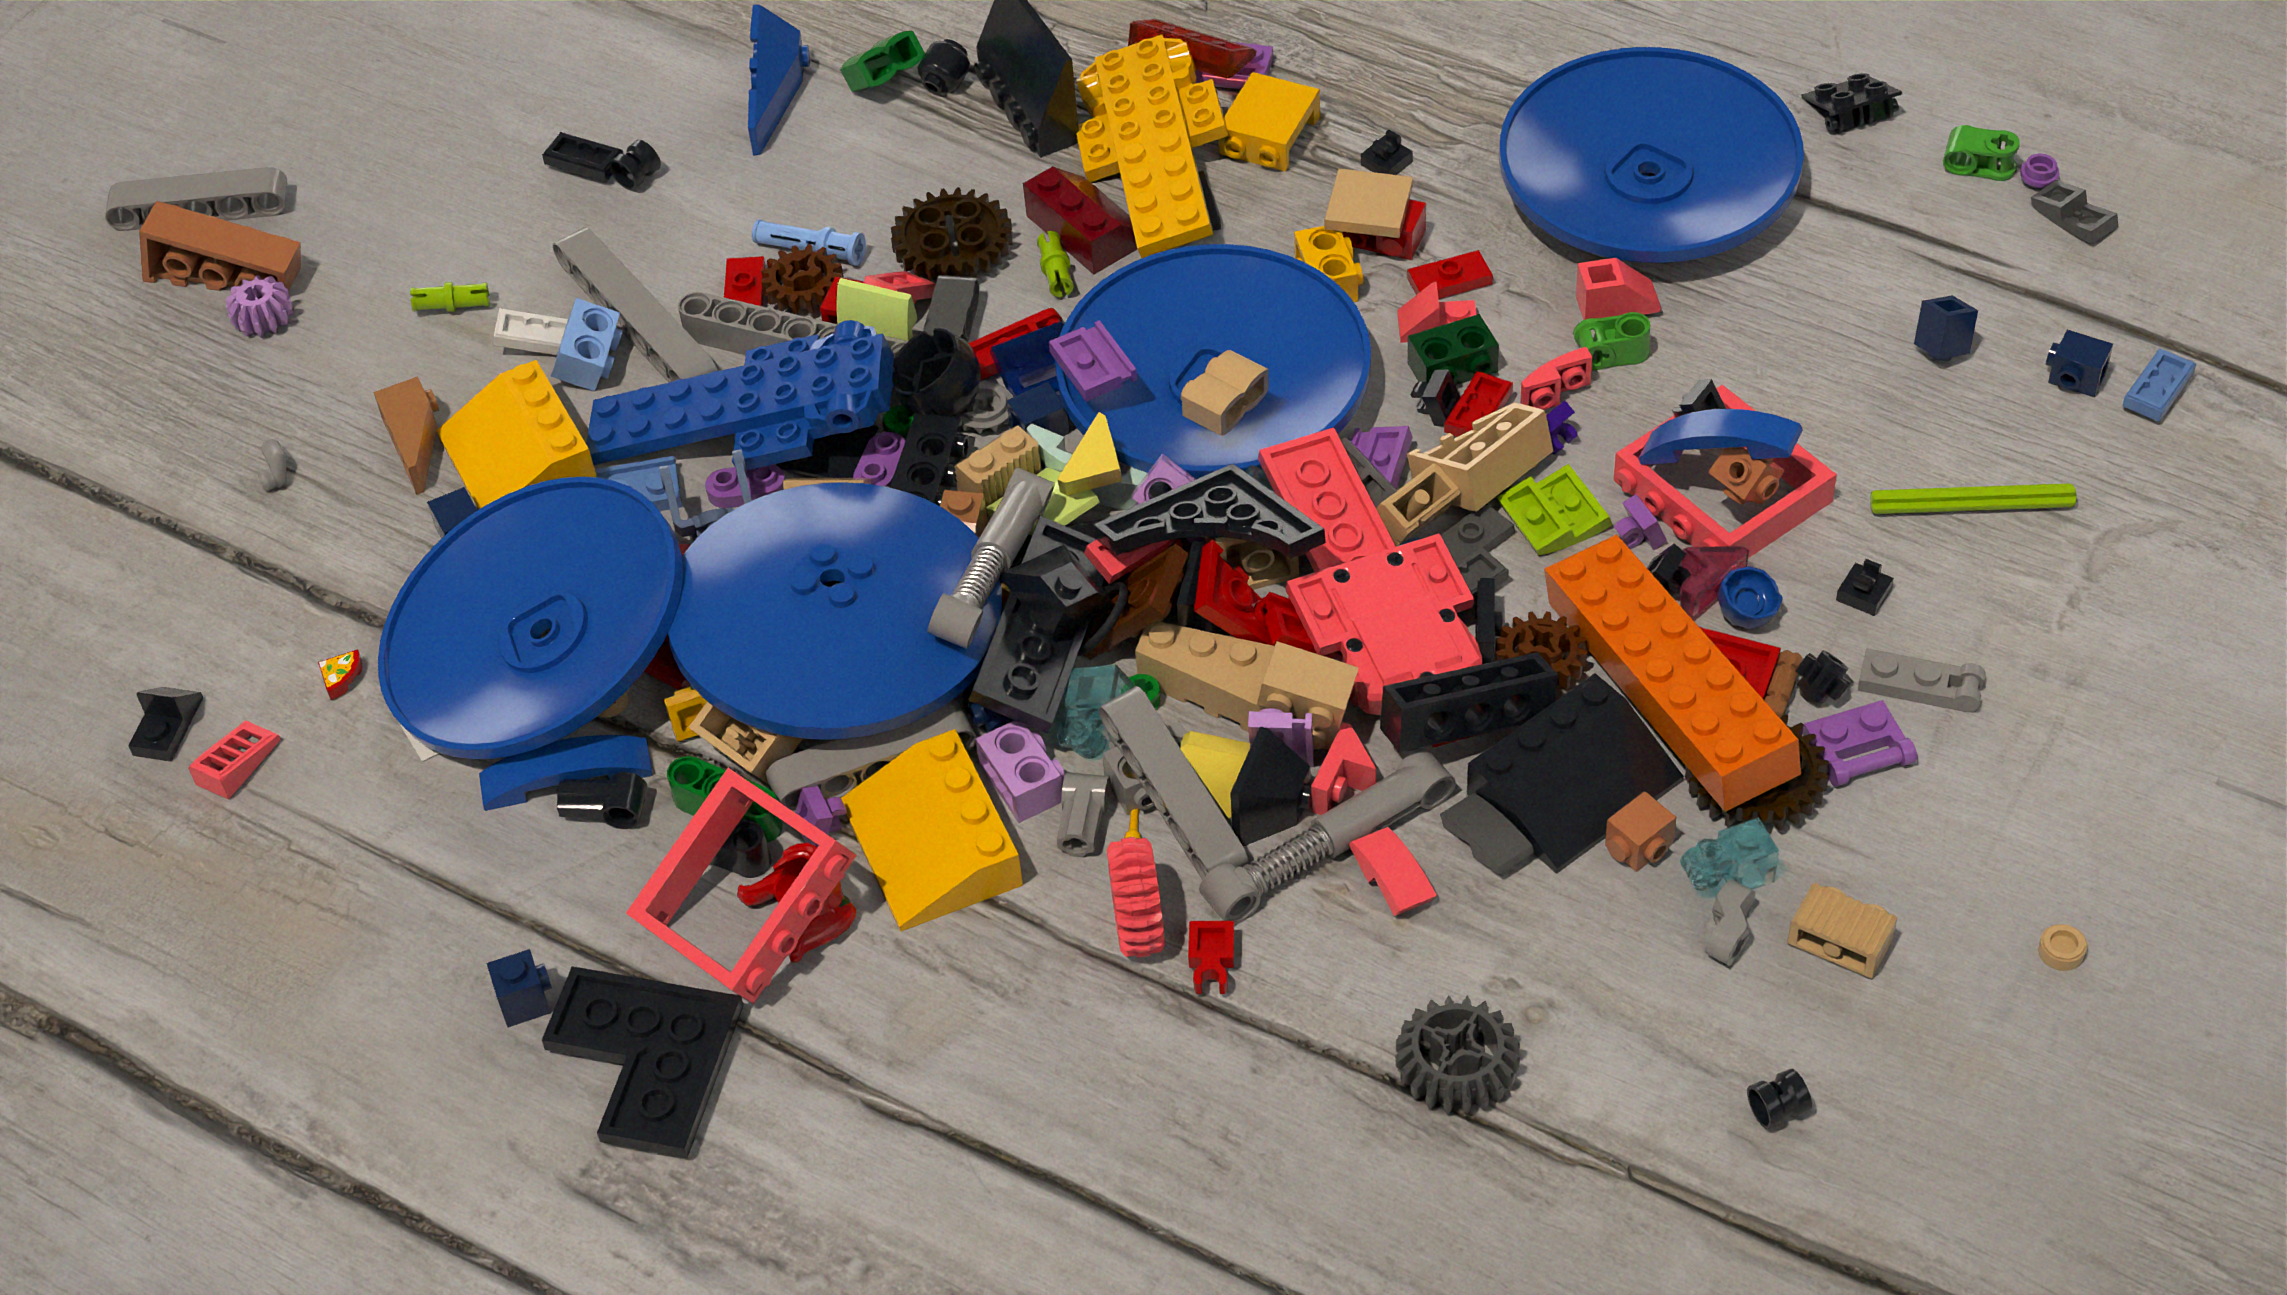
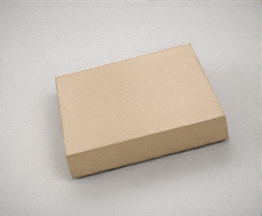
(1368, 203)

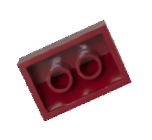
(1084, 217)

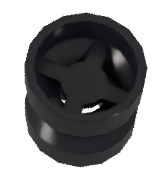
(637, 162)
(1779, 1098)

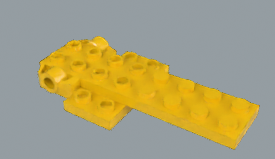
(1145, 128)

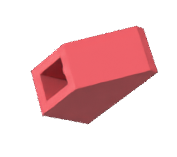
(1613, 289)

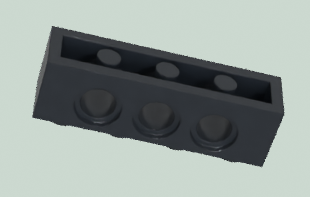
(930, 455)
(1466, 701)

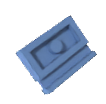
(646, 479)

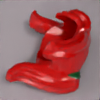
(830, 923)

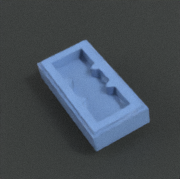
(2159, 384)

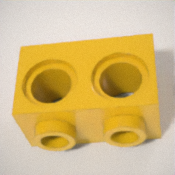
(1331, 255)

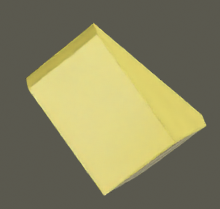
(1093, 461)
(1216, 762)

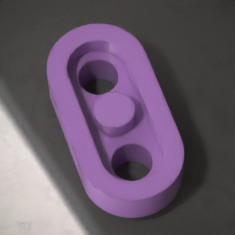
(880, 458)
(724, 487)

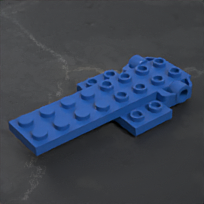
(772, 402)

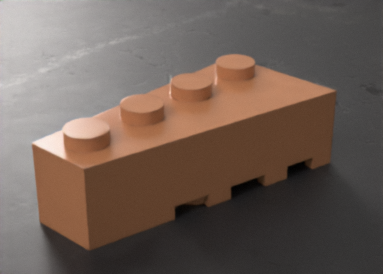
(212, 251)

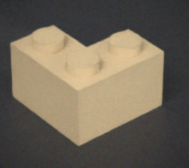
(1308, 683)

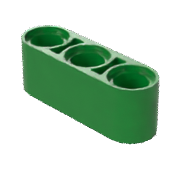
(693, 781)

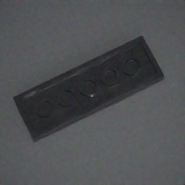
(1024, 665)

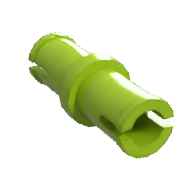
(1055, 264)
(450, 296)

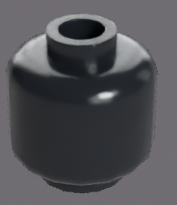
(944, 66)

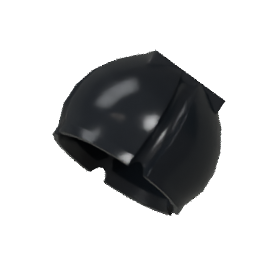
(937, 374)

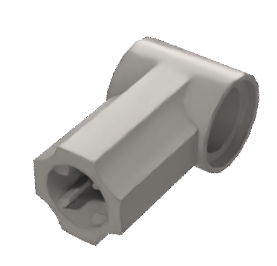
(1083, 803)

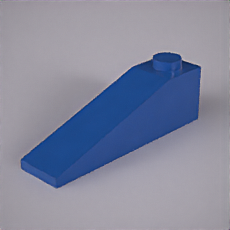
(775, 73)

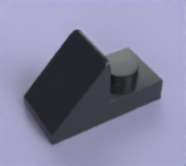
(164, 723)

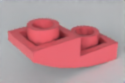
(1561, 374)
(1394, 868)

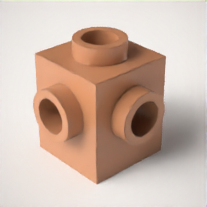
(1746, 477)

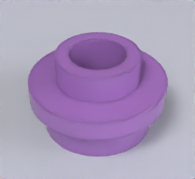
(2039, 170)

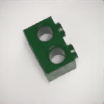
(1457, 347)

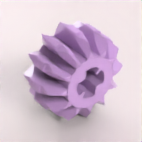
(259, 306)

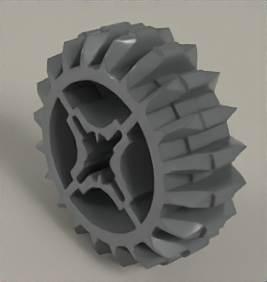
(1465, 1070)

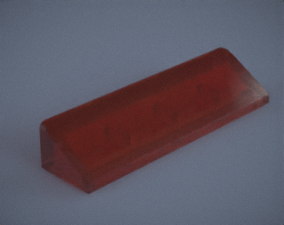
(1208, 52)

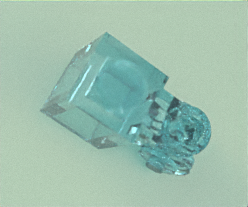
(1084, 694)
(1738, 853)

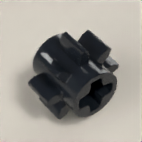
(1822, 676)

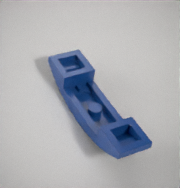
(1760, 432)
(570, 758)

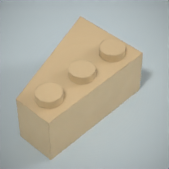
(1490, 455)

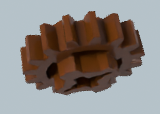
(801, 278)
(1550, 640)

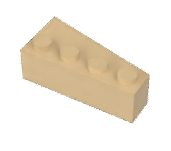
(1205, 668)

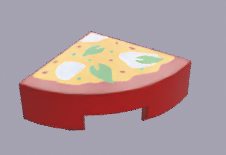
(340, 672)

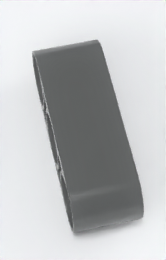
(953, 305)

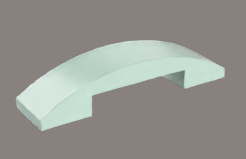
(1116, 495)

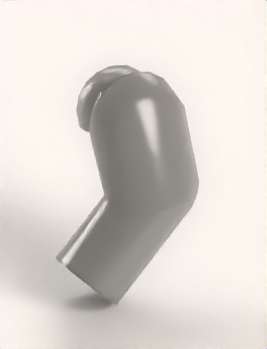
(277, 463)

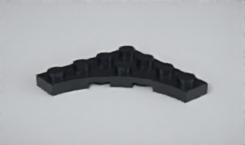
(1214, 506)

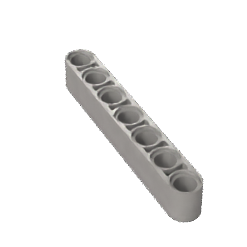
(641, 315)
(745, 326)

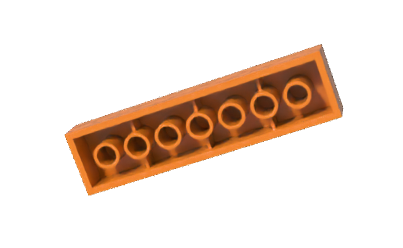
(1673, 673)

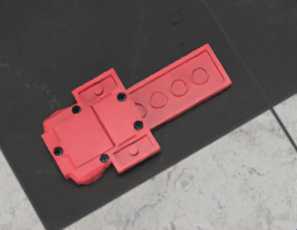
(1371, 600)

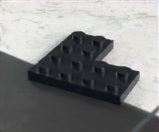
(668, 1046)

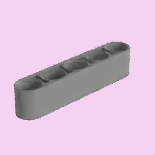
(216, 194)
(848, 762)
(1171, 782)

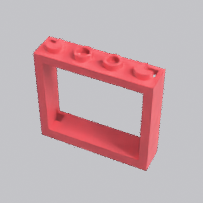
(1806, 474)
(694, 853)

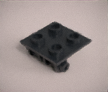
(1854, 101)
(833, 455)

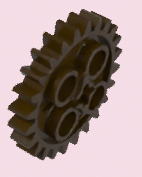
(979, 230)
(1783, 801)

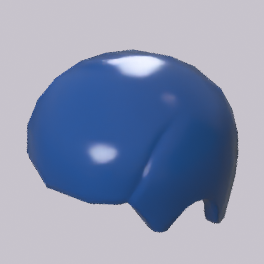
(1749, 597)

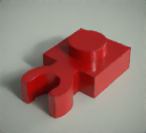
(1211, 952)

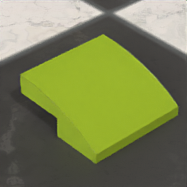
(1555, 511)

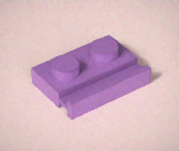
(1092, 360)
(1385, 449)

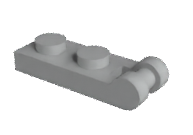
(1922, 680)

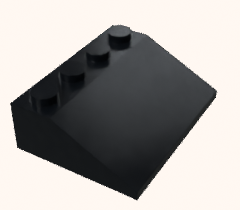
(1029, 75)
(1572, 771)

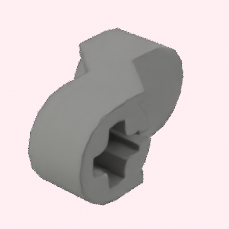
(1731, 928)

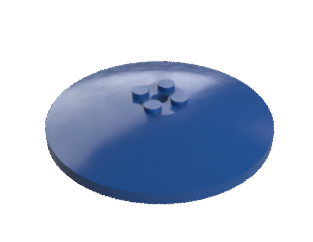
(1706, 129)
(1194, 305)
(466, 629)
(815, 658)

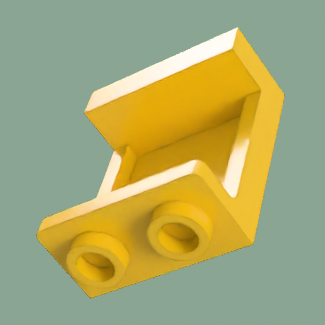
(1268, 120)

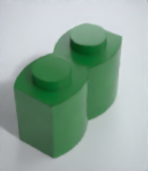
(882, 61)

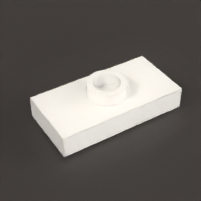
(529, 331)

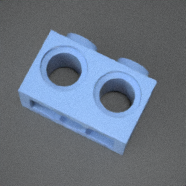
(586, 345)

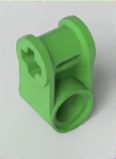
(1978, 150)
(1616, 339)

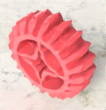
(1135, 897)

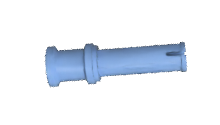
(842, 245)

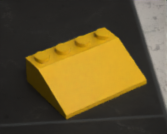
(514, 437)
(932, 832)

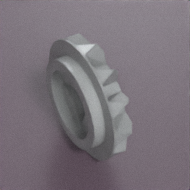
(991, 396)

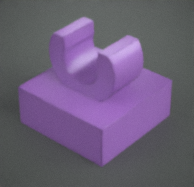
(1639, 525)
(819, 811)

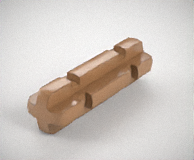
(1783, 682)

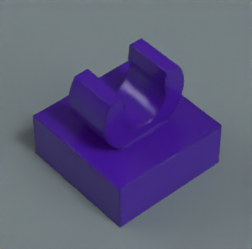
(1556, 426)

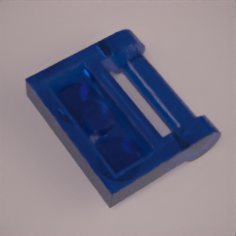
(1026, 357)

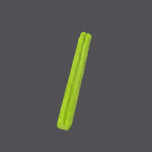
(1973, 498)

